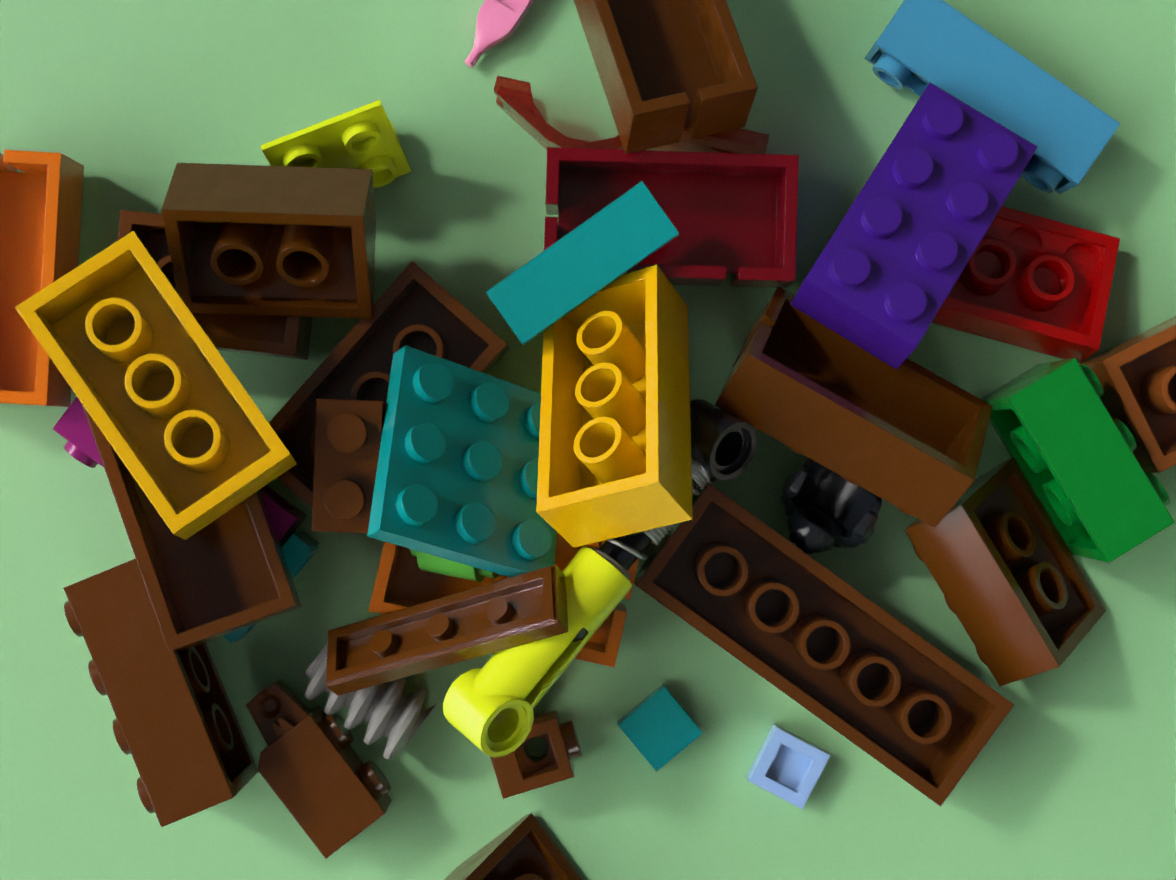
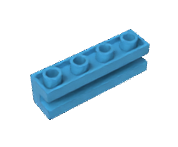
(946, 48)

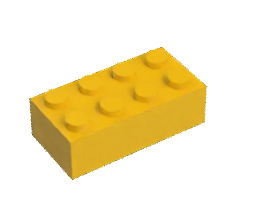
(156, 386)
(617, 413)

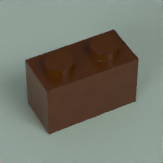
(345, 463)

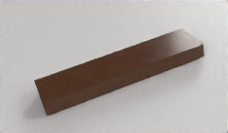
(447, 630)

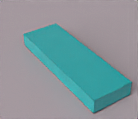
(582, 263)

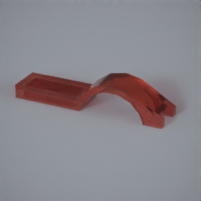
(517, 101)

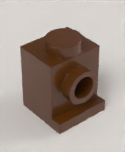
(523, 772)

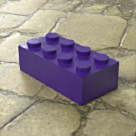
(914, 226)

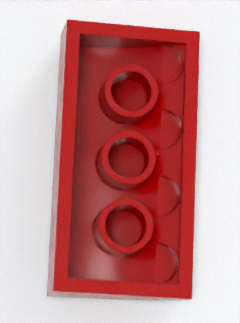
(1035, 286)

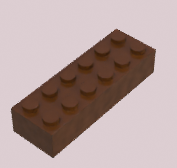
(823, 644)

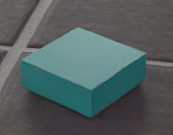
(659, 727)

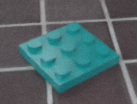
(460, 467)

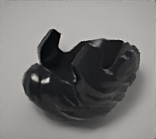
(827, 509)

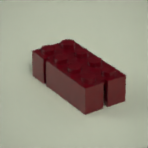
(728, 207)

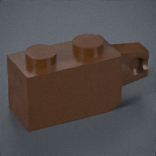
(317, 769)

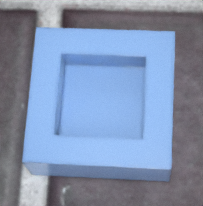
(788, 766)

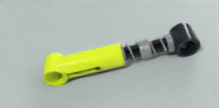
(498, 701)

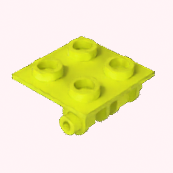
(350, 140)

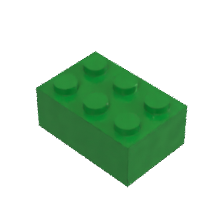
(1079, 460)

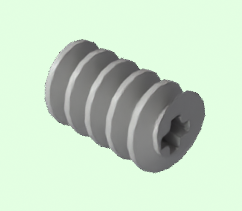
(380, 705)

